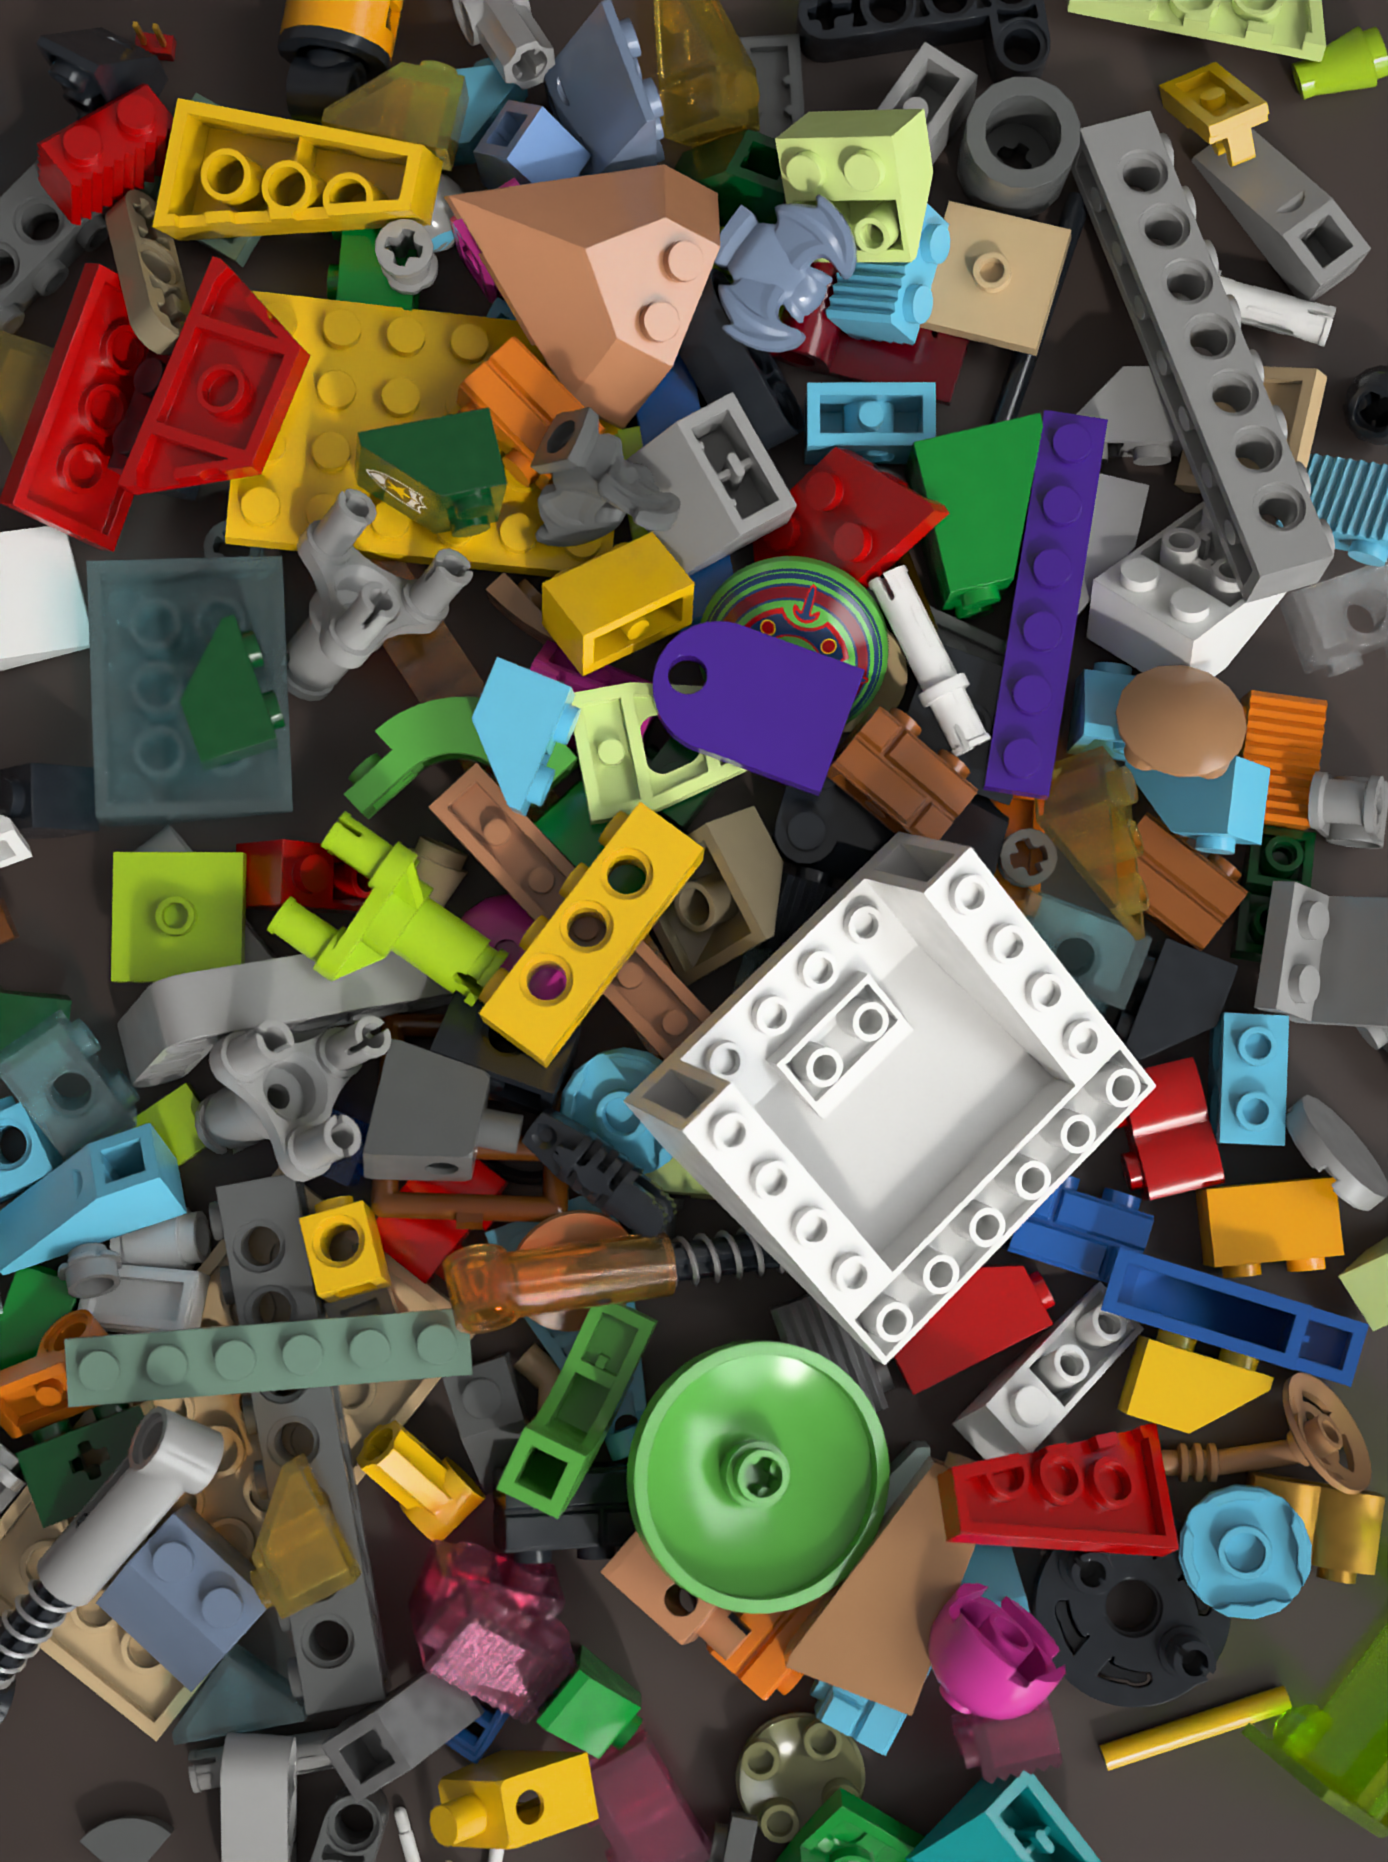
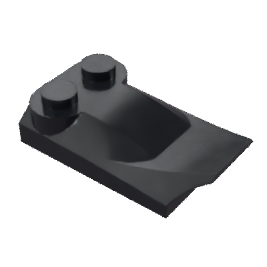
(841, 836)

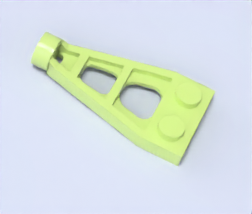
(615, 759)

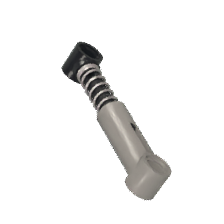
(163, 1462)

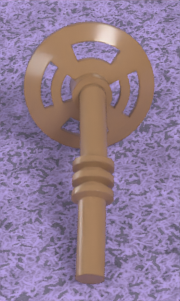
(1307, 1443)

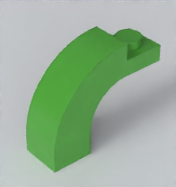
(422, 738)
(579, 1409)

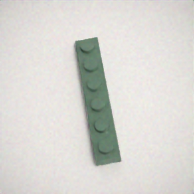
(265, 1357)

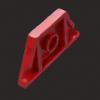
(218, 392)
(852, 518)

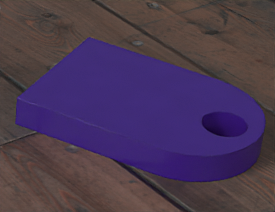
(762, 702)

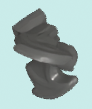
(593, 484)

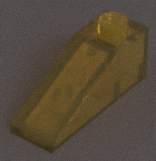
(703, 73)

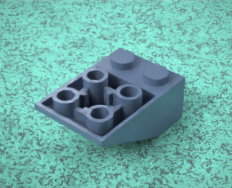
(602, 97)

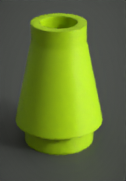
(1347, 65)

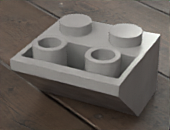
(723, 483)

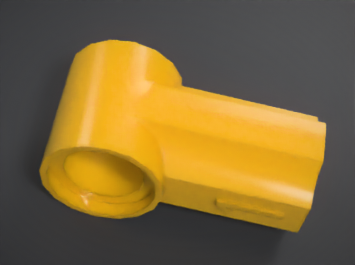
(429, 1490)

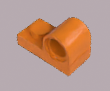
(36, 1389)

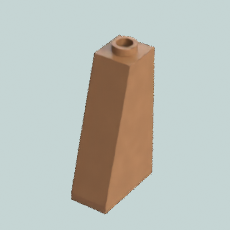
(878, 1620)

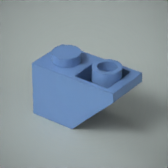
(527, 146)

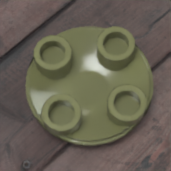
(793, 1769)

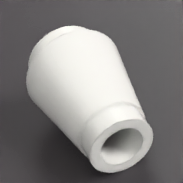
(168, 1244)

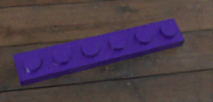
(1045, 605)

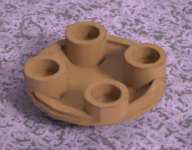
(1180, 722)

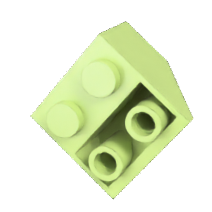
(871, 170)

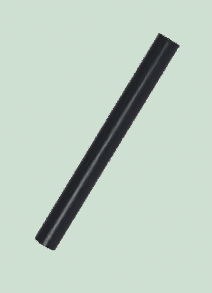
(1023, 364)

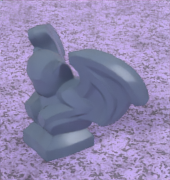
(774, 269)

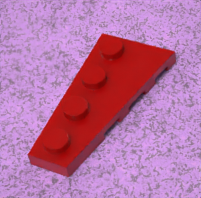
(1066, 1496)

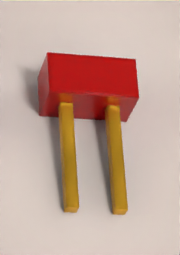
(156, 43)

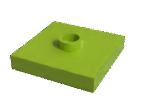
(176, 913)

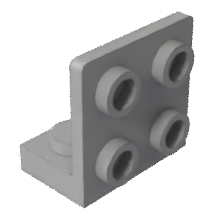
(1325, 958)

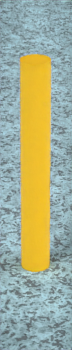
(1195, 1727)

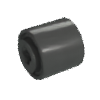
(1026, 119)

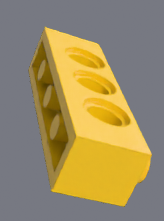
(546, 1025)

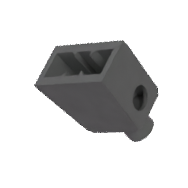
(433, 1118)

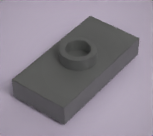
(778, 79)

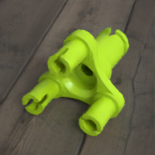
(393, 918)

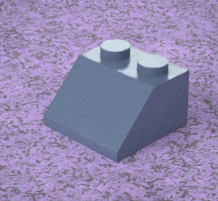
(185, 1596)

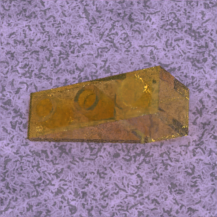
(1095, 830)

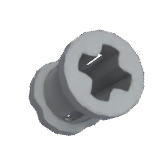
(395, 241)

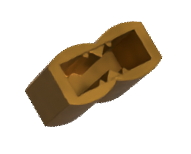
(1339, 1525)

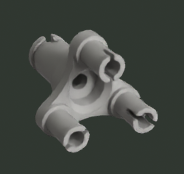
(358, 601)
(287, 1093)

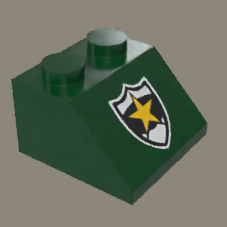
(436, 471)

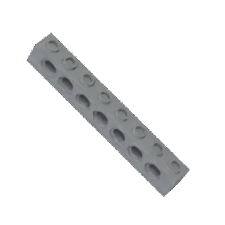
(1261, 556)

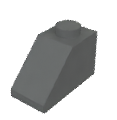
(488, 1413)

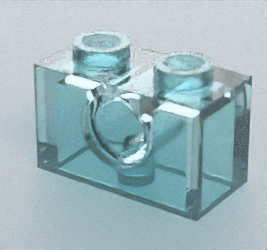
(1114, 952)
(59, 1048)

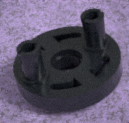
(1170, 1644)

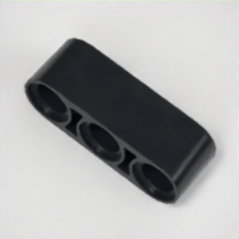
(727, 366)

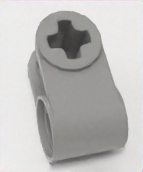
(1349, 809)

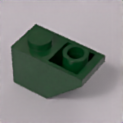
(741, 171)
(225, 703)

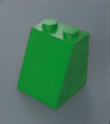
(986, 487)

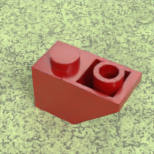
(302, 871)

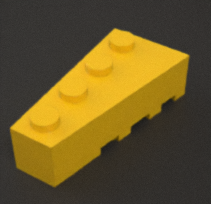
(279, 176)

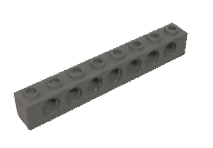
(321, 1676)

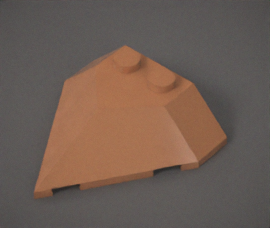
(600, 274)

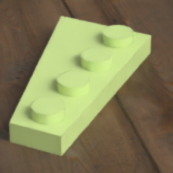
(1266, 25)

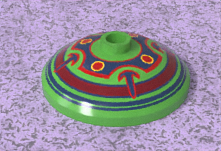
(812, 608)

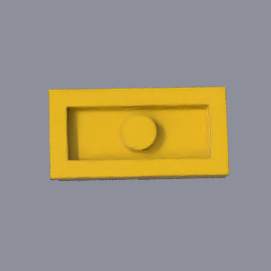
(1216, 109)

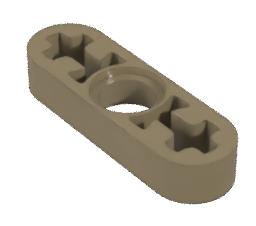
(148, 272)

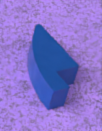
(1234, 1316)

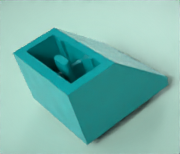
(1004, 1824)

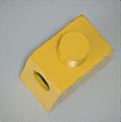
(482, 1804)

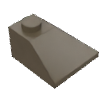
(726, 901)

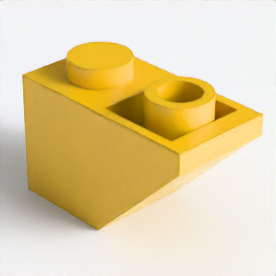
(1185, 1388)

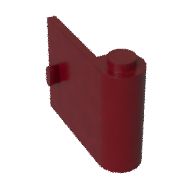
(838, 355)

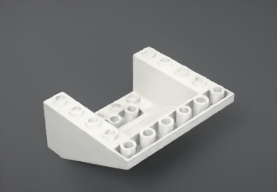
(894, 1089)

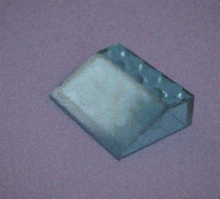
(145, 643)

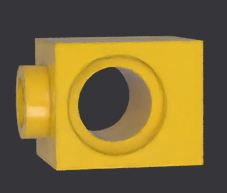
(360, 1273)

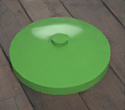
(758, 1476)

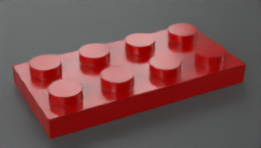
(83, 397)

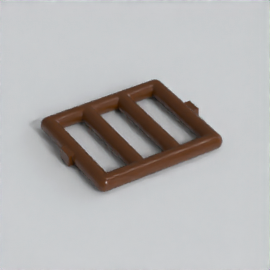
(466, 1209)

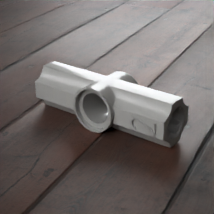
(508, 37)

